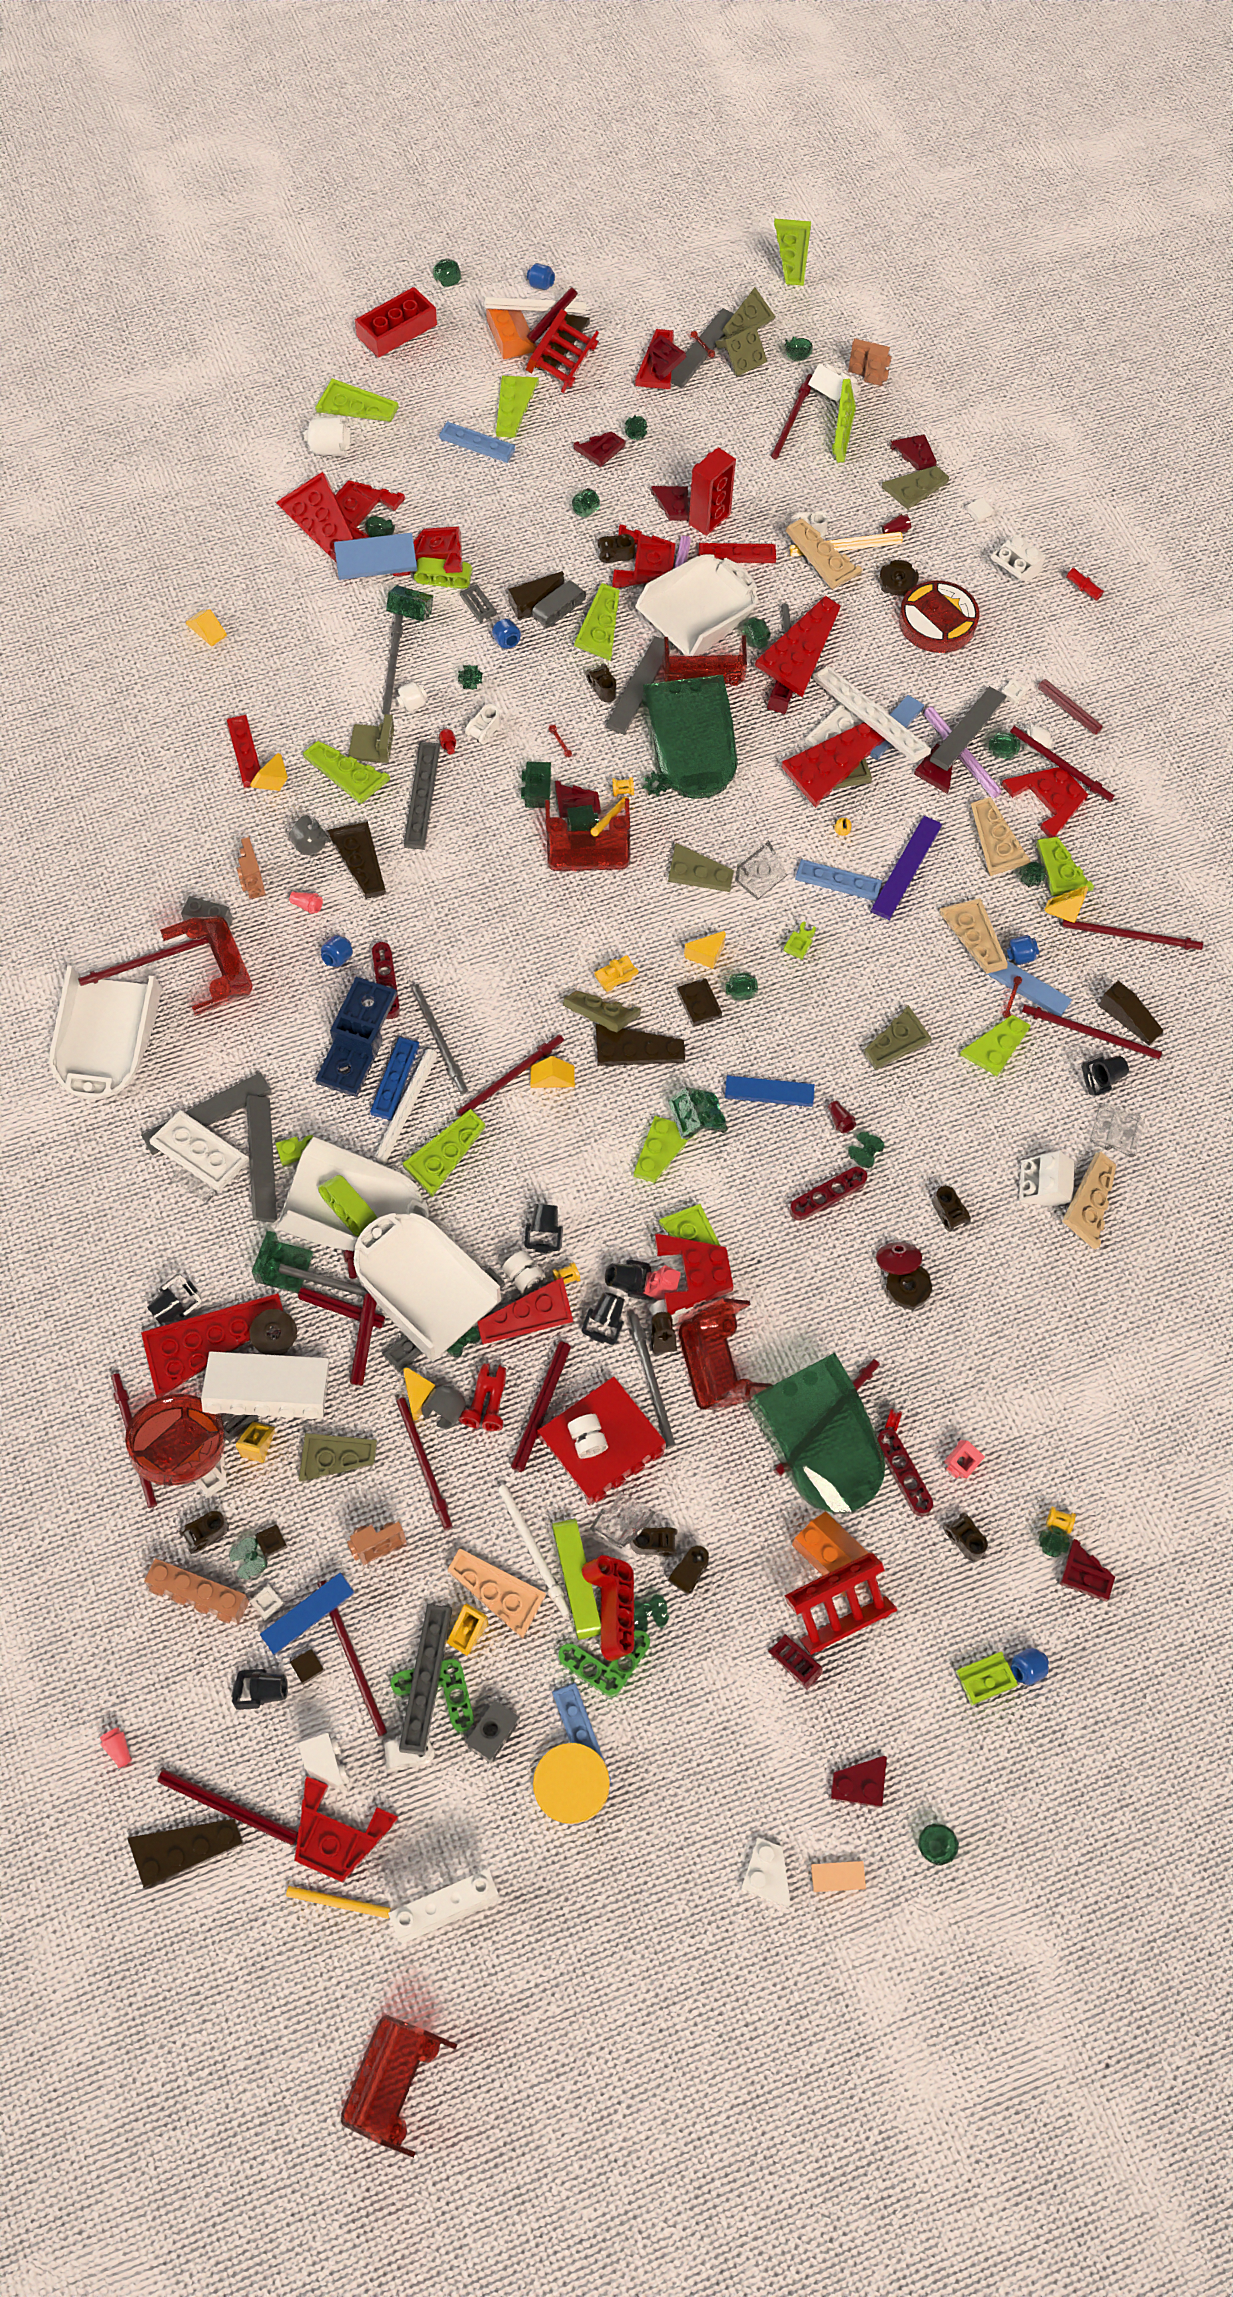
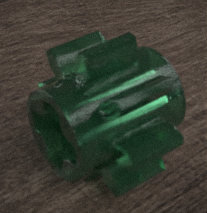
(636, 427)
(470, 677)
(655, 777)
(1032, 874)
(1054, 1541)

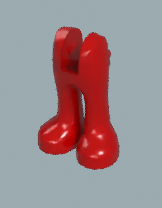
(484, 1384)

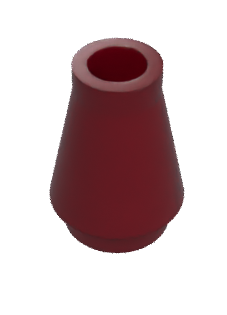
(898, 524)
(842, 1119)

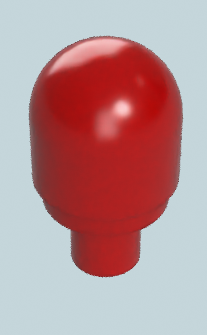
(447, 740)

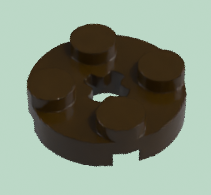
(897, 587)
(909, 1298)
(281, 1321)

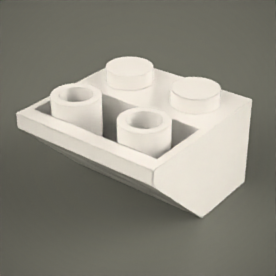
(829, 381)
(1019, 558)
(1047, 1179)
(322, 1761)

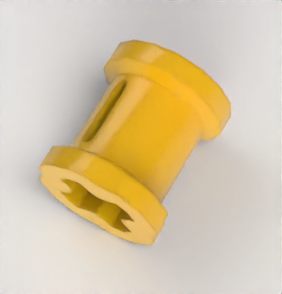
(619, 786)
(568, 1273)
(1067, 1519)

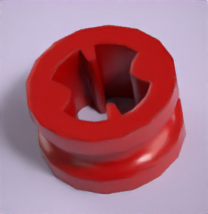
(893, 1419)

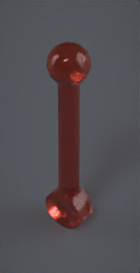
(711, 353)
(553, 730)
(1017, 981)

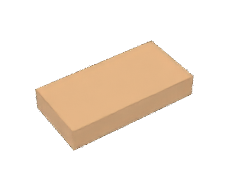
(838, 1876)

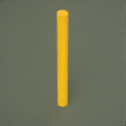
(606, 819)
(339, 1902)

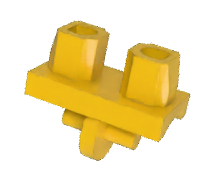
(616, 973)

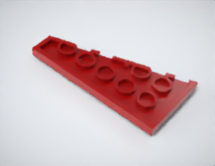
(318, 513)
(183, 1347)

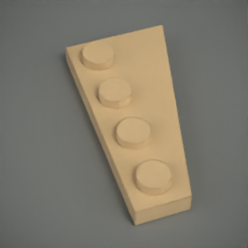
(829, 563)
(998, 842)
(976, 932)
(1091, 1201)

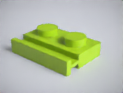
(986, 1678)

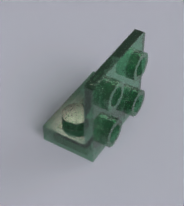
(696, 1111)
(274, 1254)

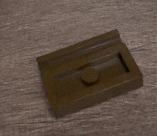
(699, 1002)

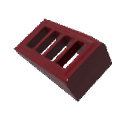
(780, 698)
(811, 1677)

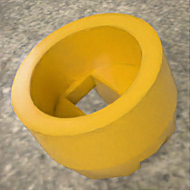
(839, 826)

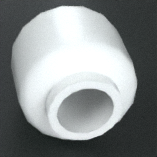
(411, 696)
(1040, 734)

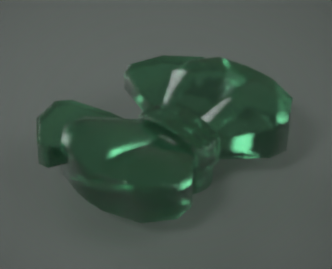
(865, 1156)
(470, 1337)
(253, 1563)
(655, 1607)

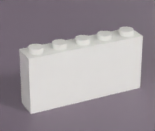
(265, 1385)

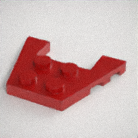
(359, 500)
(439, 544)
(653, 559)
(1055, 790)
(704, 1267)
(331, 1845)

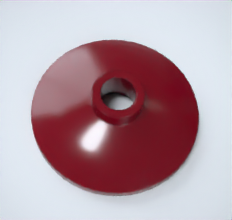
(899, 1258)

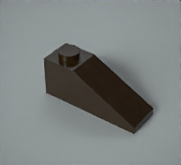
(526, 596)
(1130, 1012)

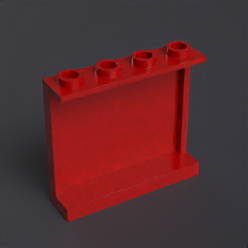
(629, 1438)

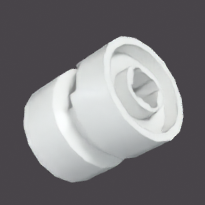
(521, 1269)
(589, 1439)

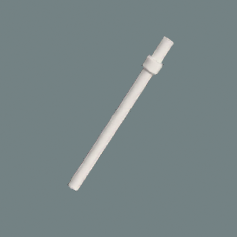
(554, 1591)

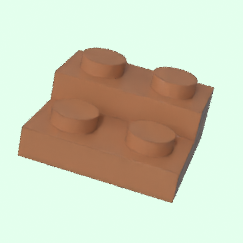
(870, 361)
(249, 871)
(369, 1545)

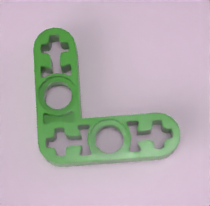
(612, 1672)
(444, 1679)

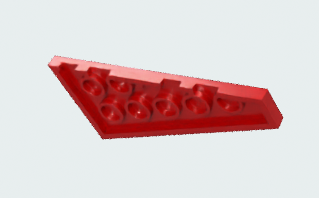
(797, 652)
(831, 762)

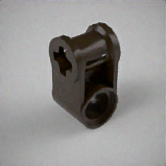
(618, 549)
(602, 682)
(952, 1212)
(663, 1335)
(202, 1531)
(964, 1532)
(656, 1542)
(687, 1572)

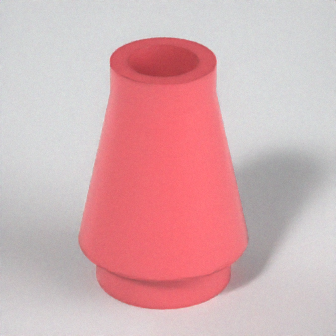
(307, 901)
(116, 1747)

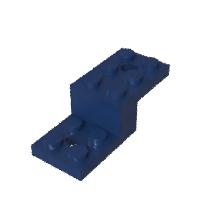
(356, 1036)

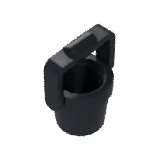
(1105, 1073)
(544, 1220)
(628, 1277)
(168, 1306)
(606, 1313)
(263, 1688)

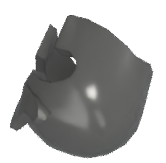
(306, 840)
(447, 1403)

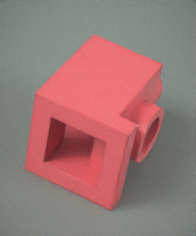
(661, 1282)
(970, 1456)

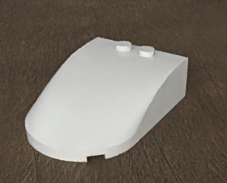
(675, 601)
(102, 1034)
(380, 1187)
(423, 1280)

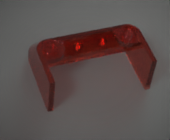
(687, 667)
(587, 852)
(235, 980)
(710, 1359)
(385, 2080)

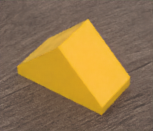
(207, 626)
(272, 775)
(1067, 905)
(705, 950)
(552, 1074)
(418, 1391)
(255, 1441)
(467, 1629)

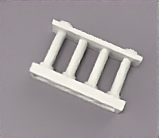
(444, 1906)

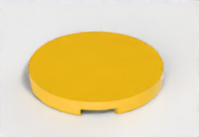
(571, 1783)

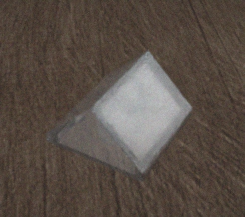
(760, 871)

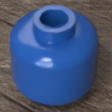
(541, 276)
(506, 633)
(1022, 950)
(336, 951)
(1030, 1666)

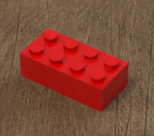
(396, 322)
(712, 491)

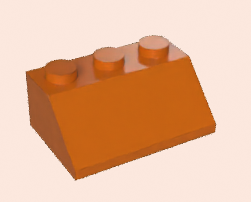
(510, 332)
(827, 1545)

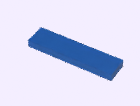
(395, 1078)
(769, 1091)
(307, 1613)

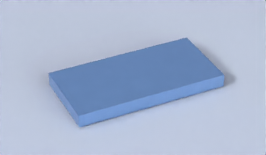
(375, 556)

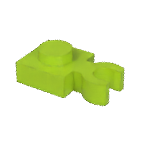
(800, 942)
(291, 1149)

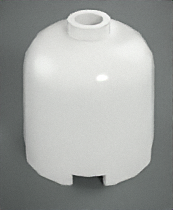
(328, 436)

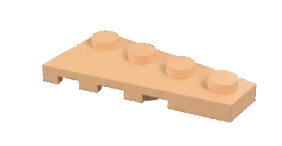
(500, 1592)

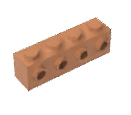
(197, 1591)

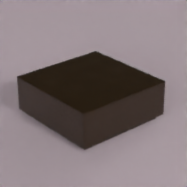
(271, 1541)
(307, 1666)

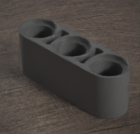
(558, 603)

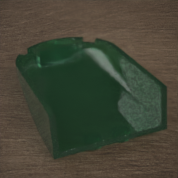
(692, 734)
(822, 1436)

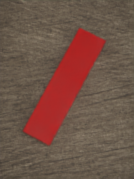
(740, 552)
(244, 748)

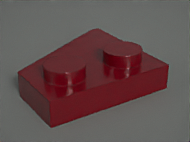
(665, 356)
(600, 448)
(916, 451)
(673, 501)
(934, 774)
(574, 797)
(1086, 1574)
(861, 1783)

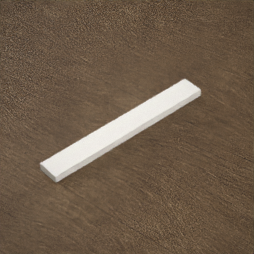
(872, 714)

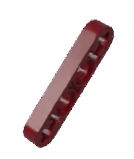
(389, 979)
(830, 1196)
(907, 1471)

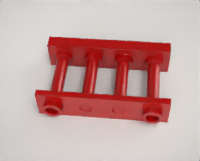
(544, 348)
(832, 1584)

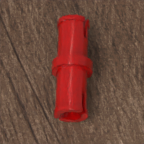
(1085, 584)

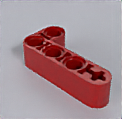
(617, 1604)

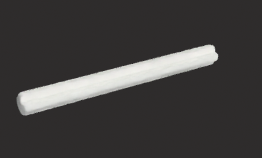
(530, 304)
(405, 1106)

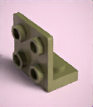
(743, 349)
(373, 742)

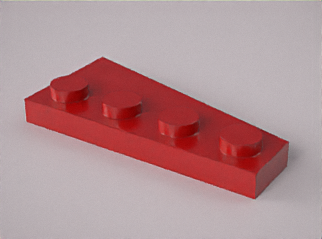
(647, 373)
(534, 1312)

